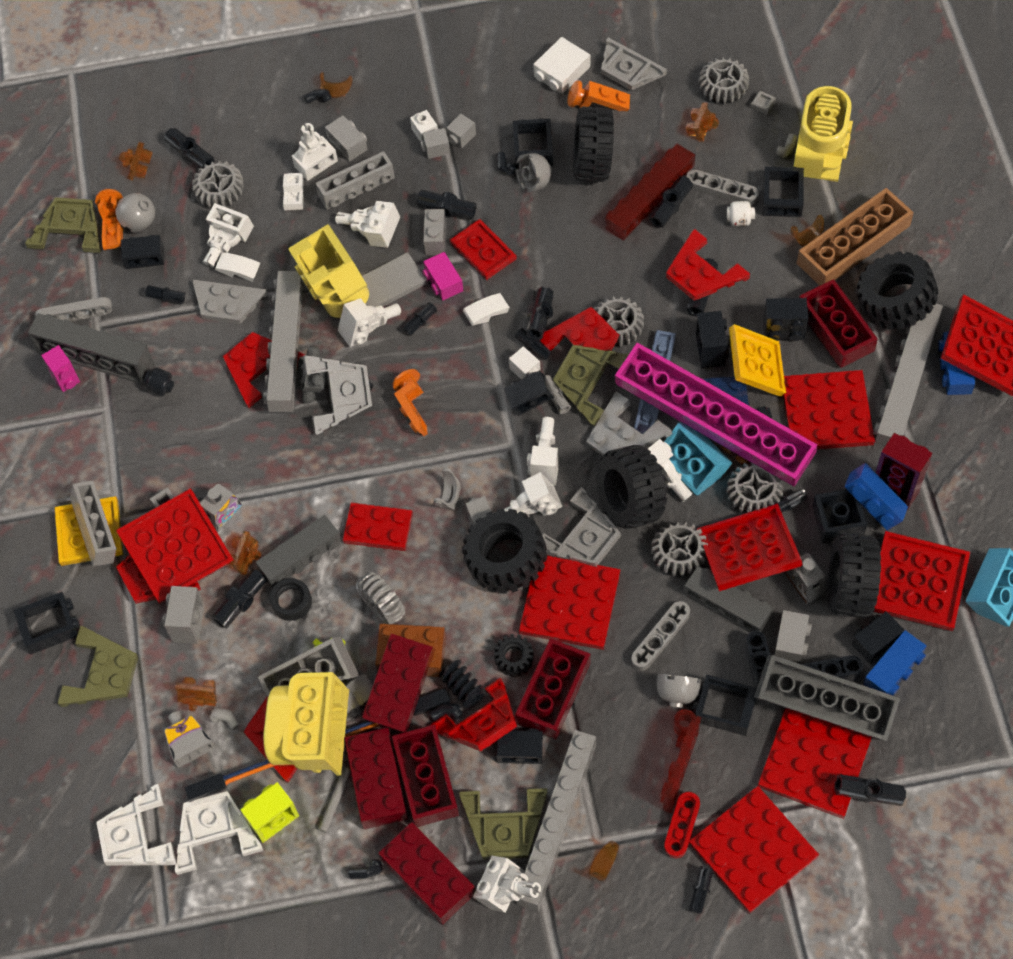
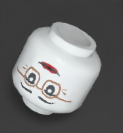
(740, 213)

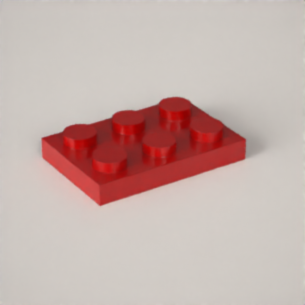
(378, 526)

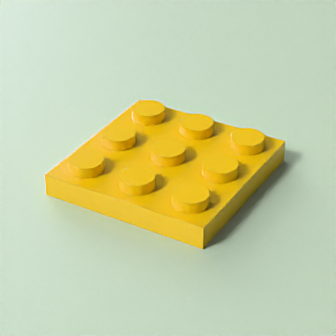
(757, 360)
(69, 536)

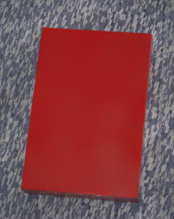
(483, 249)

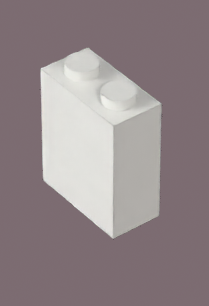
(561, 65)

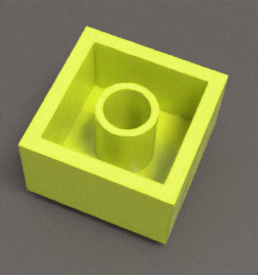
(269, 812)

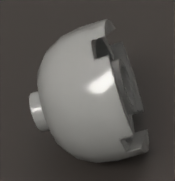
(533, 172)
(135, 212)
(677, 689)

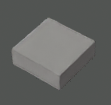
(763, 102)

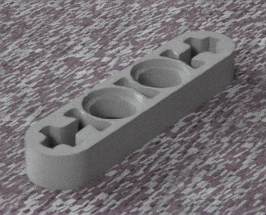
(723, 184)
(79, 310)
(663, 637)

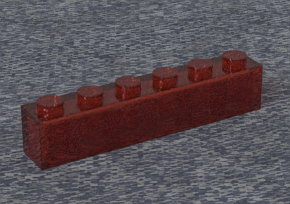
(649, 191)

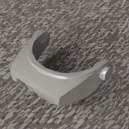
(451, 486)

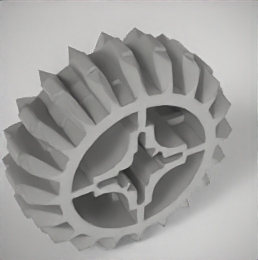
(723, 76)
(206, 186)
(617, 313)
(738, 492)
(678, 537)
(380, 598)

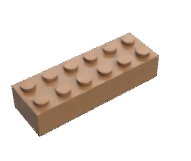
(855, 237)

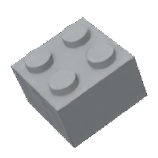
(184, 614)

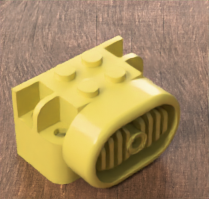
(824, 133)
(329, 271)
(307, 722)

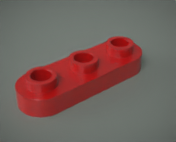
(682, 815)

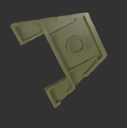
(68, 217)
(581, 373)
(109, 673)
(504, 833)

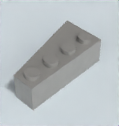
(326, 657)

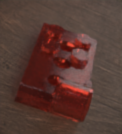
(685, 741)

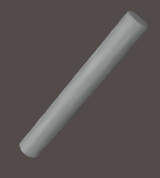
(331, 808)

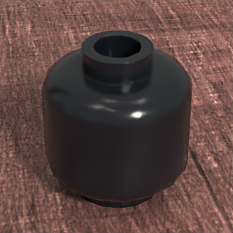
(158, 381)

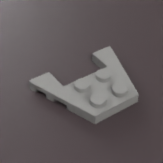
(347, 389)
(614, 433)
(590, 538)

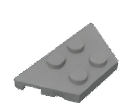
(628, 66)
(226, 301)

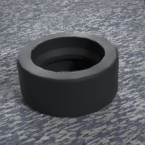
(289, 584)

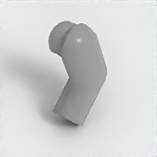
(790, 144)
(225, 715)

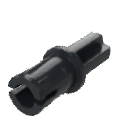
(165, 294)
(419, 319)
(532, 344)
(791, 500)
(701, 890)

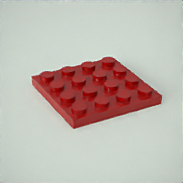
(981, 344)
(829, 409)
(174, 545)
(749, 547)
(921, 580)
(571, 603)
(809, 758)
(753, 849)

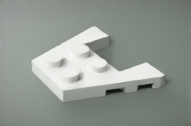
(209, 821)
(124, 835)

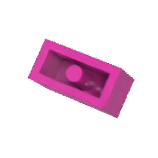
(442, 276)
(60, 368)

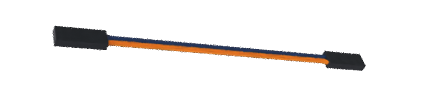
(217, 783)

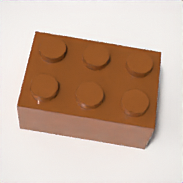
(424, 634)

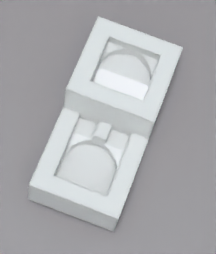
(293, 191)
(234, 264)
(482, 310)

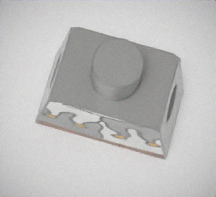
(806, 577)

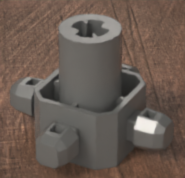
(311, 382)

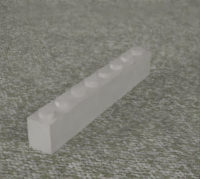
(285, 342)
(907, 378)
(558, 816)

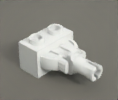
(313, 154)
(374, 223)
(225, 231)
(360, 320)
(544, 457)
(673, 480)
(538, 496)
(502, 883)

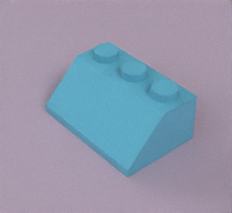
(696, 458)
(993, 587)

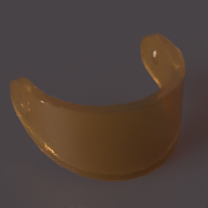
(336, 89)
(810, 233)
(604, 861)

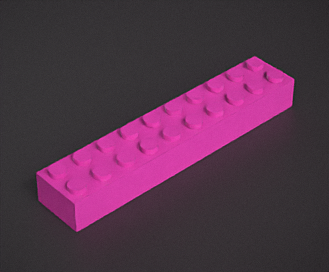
(716, 414)

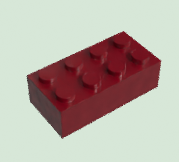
(838, 324)
(903, 467)
(398, 683)
(553, 688)
(425, 776)
(376, 778)
(427, 873)

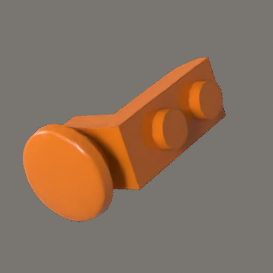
(598, 94)
(112, 230)
(407, 391)

